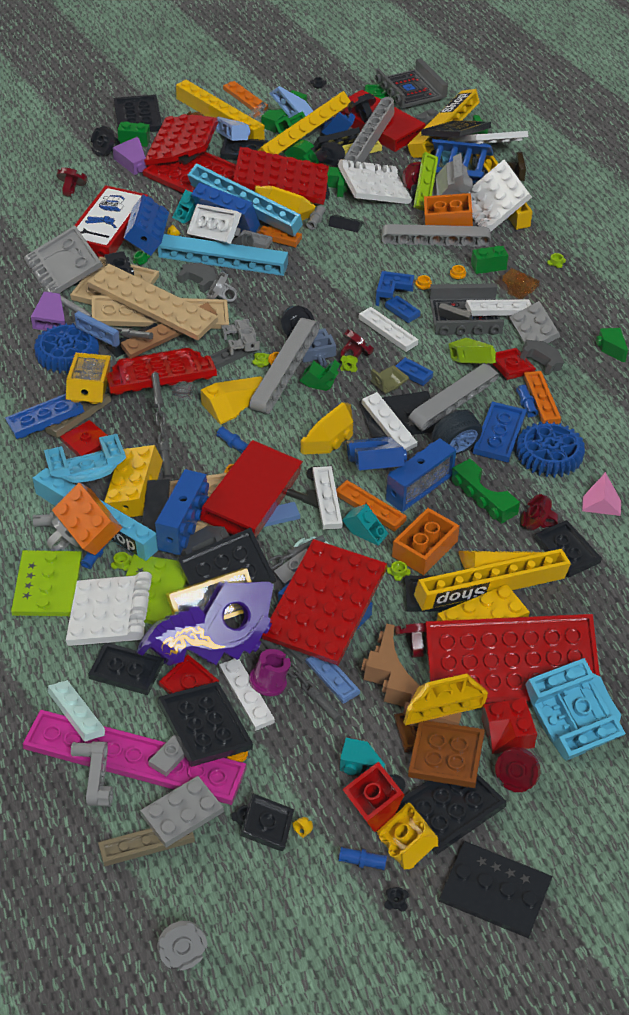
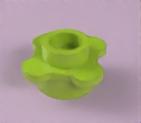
(557, 260)
(261, 359)
(349, 359)
(121, 556)
(398, 570)

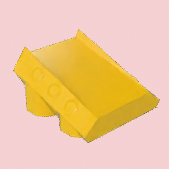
(407, 837)

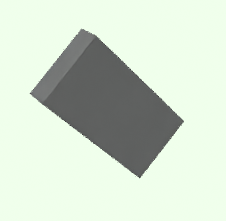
(454, 313)

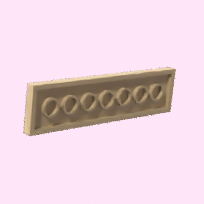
(153, 301)
(117, 314)

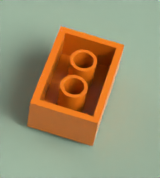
(448, 210)
(87, 519)
(425, 541)

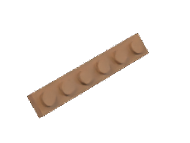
(161, 334)

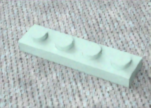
(76, 710)

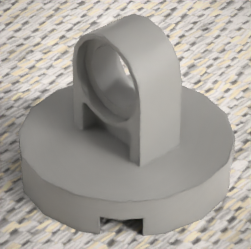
(219, 288)
(61, 535)
(182, 945)

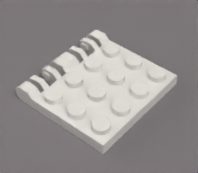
(491, 137)
(371, 183)
(497, 196)
(109, 610)

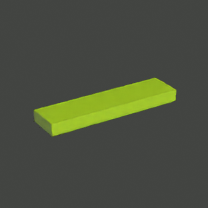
(426, 179)

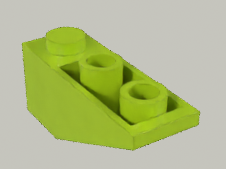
(472, 351)

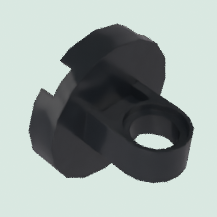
(362, 106)
(103, 140)
(330, 154)
(291, 317)

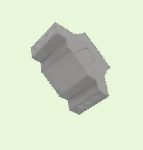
(452, 178)

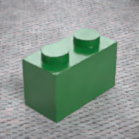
(128, 131)
(489, 259)

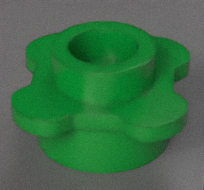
(140, 257)

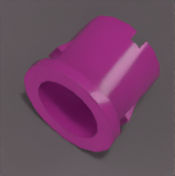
(270, 673)

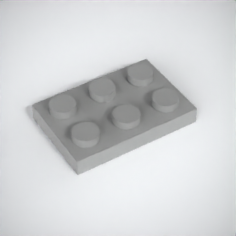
(534, 324)
(181, 811)

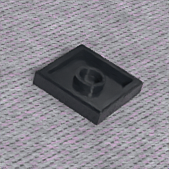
(267, 822)

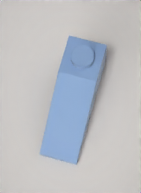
(289, 102)
(233, 129)

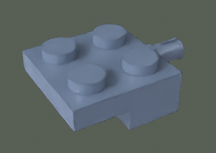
(321, 348)

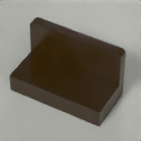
(519, 166)

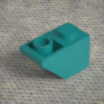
(185, 208)
(365, 524)
(358, 757)

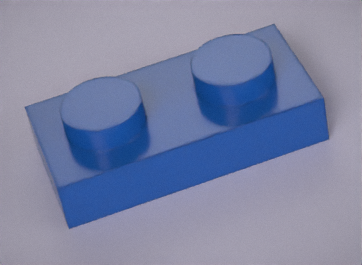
(402, 309)
(415, 371)

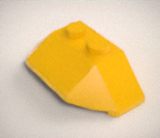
(287, 199)
(329, 431)
(445, 698)

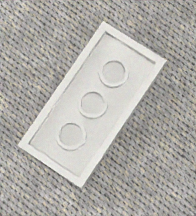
(214, 223)

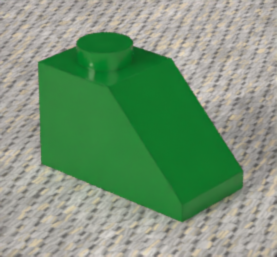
(612, 343)

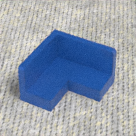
(338, 123)
(390, 281)

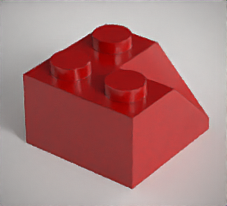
(508, 725)
(375, 796)

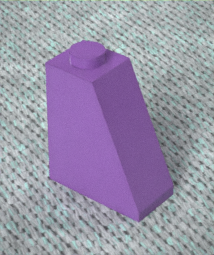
(130, 155)
(48, 312)

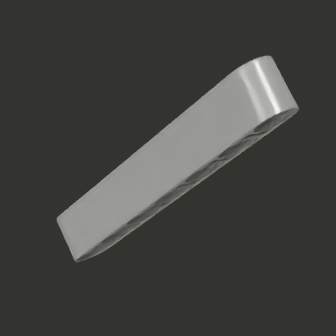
(371, 131)
(436, 234)
(284, 365)
(453, 396)

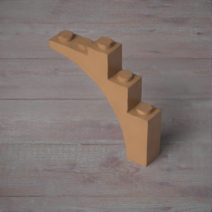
(385, 669)

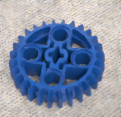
(58, 346)
(550, 449)

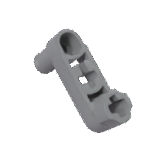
(97, 793)

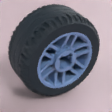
(459, 430)

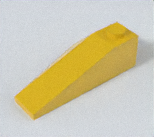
(229, 398)
(480, 558)

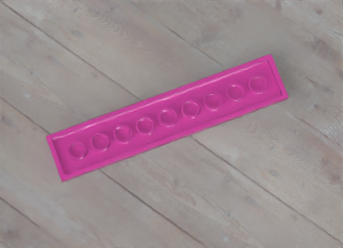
(130, 757)

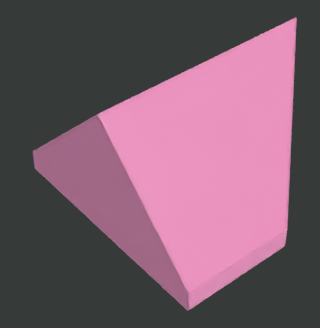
(602, 498)

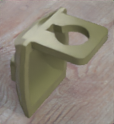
(388, 379)

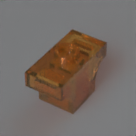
(519, 283)

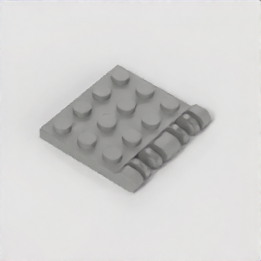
(63, 261)

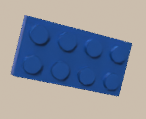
(43, 415)
(500, 431)

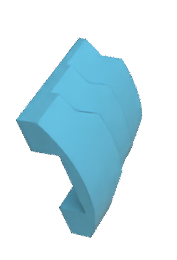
(88, 466)
(574, 709)

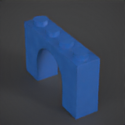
(213, 197)
(376, 453)

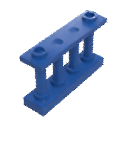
(467, 148)

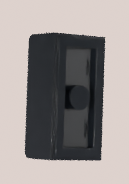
(345, 223)

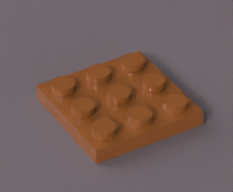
(446, 753)

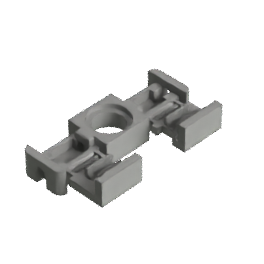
(245, 333)

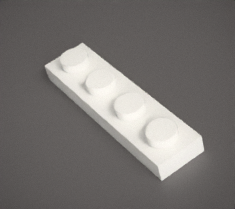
(496, 307)
(388, 329)
(388, 421)
(327, 498)
(248, 698)

